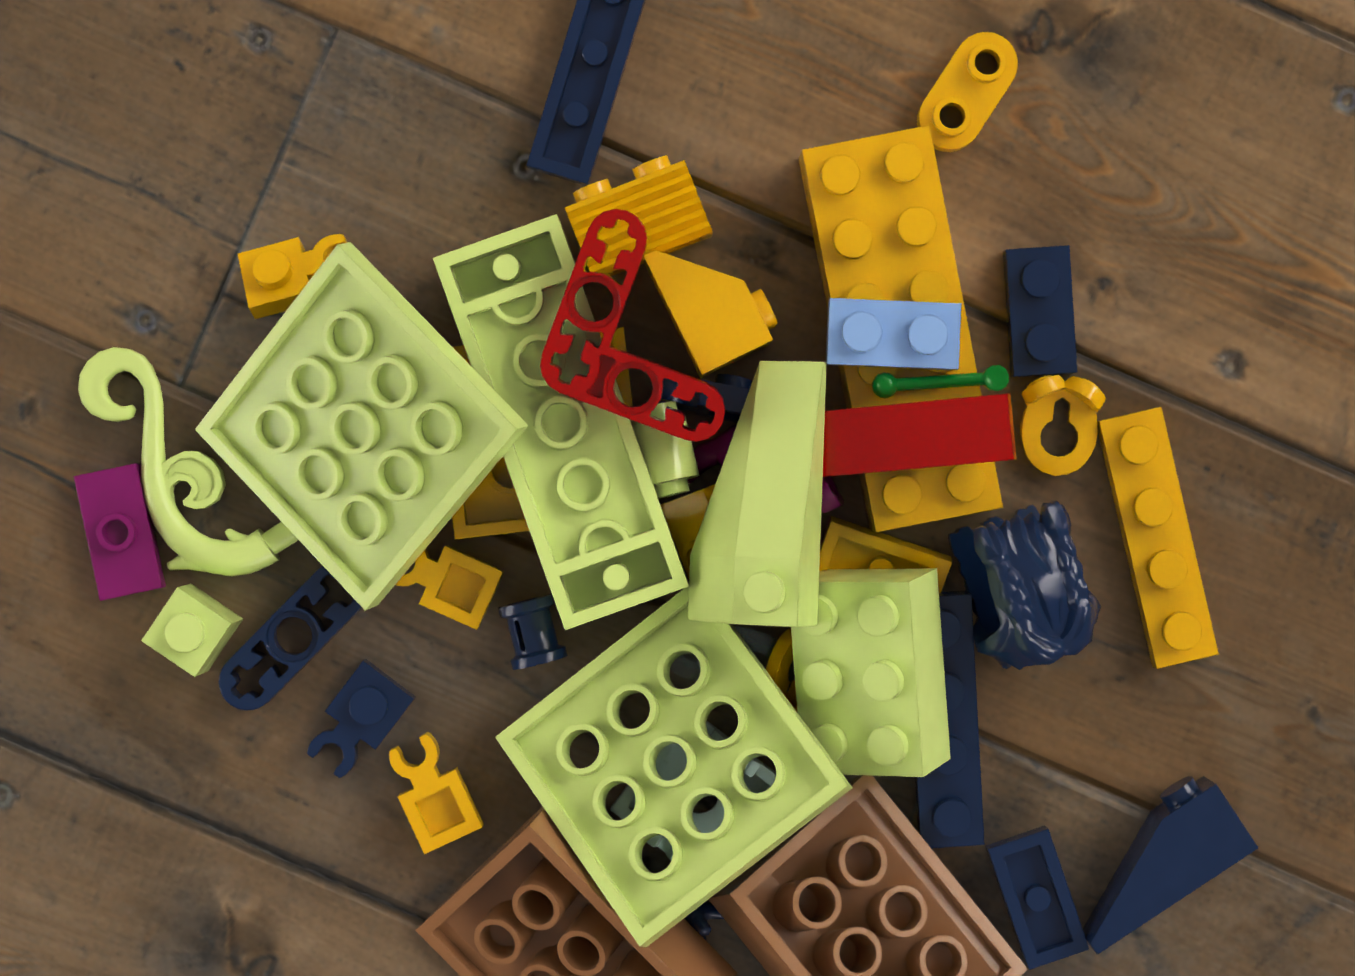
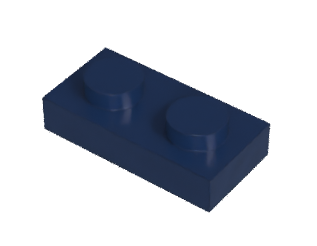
(1040, 311)
(1037, 897)

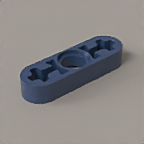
(249, 657)

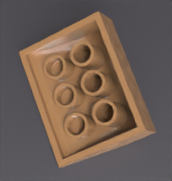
(861, 900)
(544, 916)

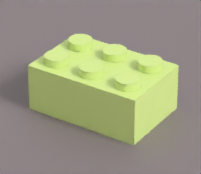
(875, 672)

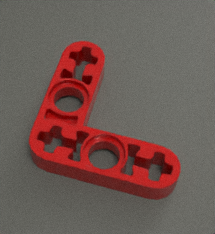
(608, 361)

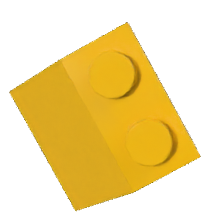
(711, 311)

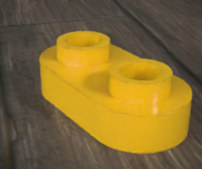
(968, 90)

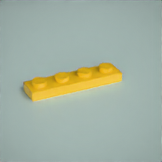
(1157, 538)

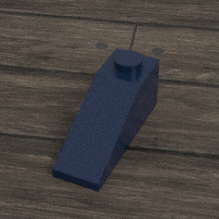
(1173, 854)

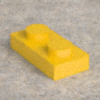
(858, 547)

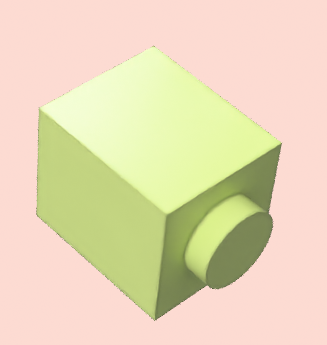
(192, 629)

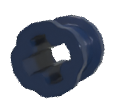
(532, 632)

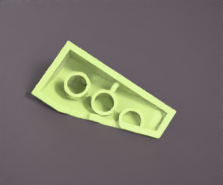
(763, 521)

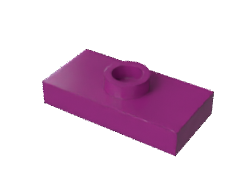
(119, 532)

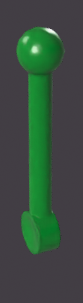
(993, 378)

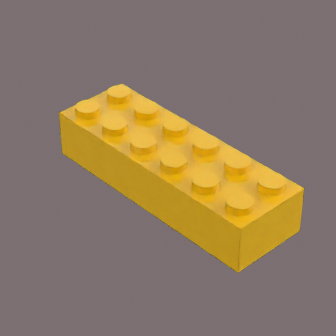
(888, 237)

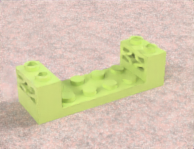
(574, 463)

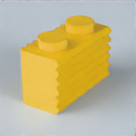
(659, 196)

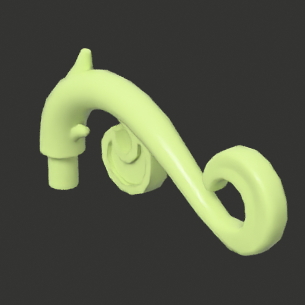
(195, 551)

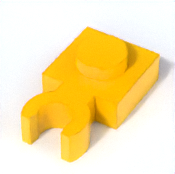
(280, 271)
(455, 585)
(438, 803)

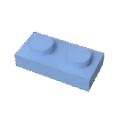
(893, 334)

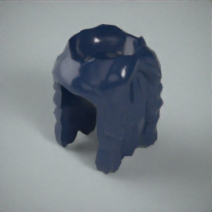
(1026, 587)

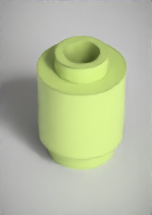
(667, 457)

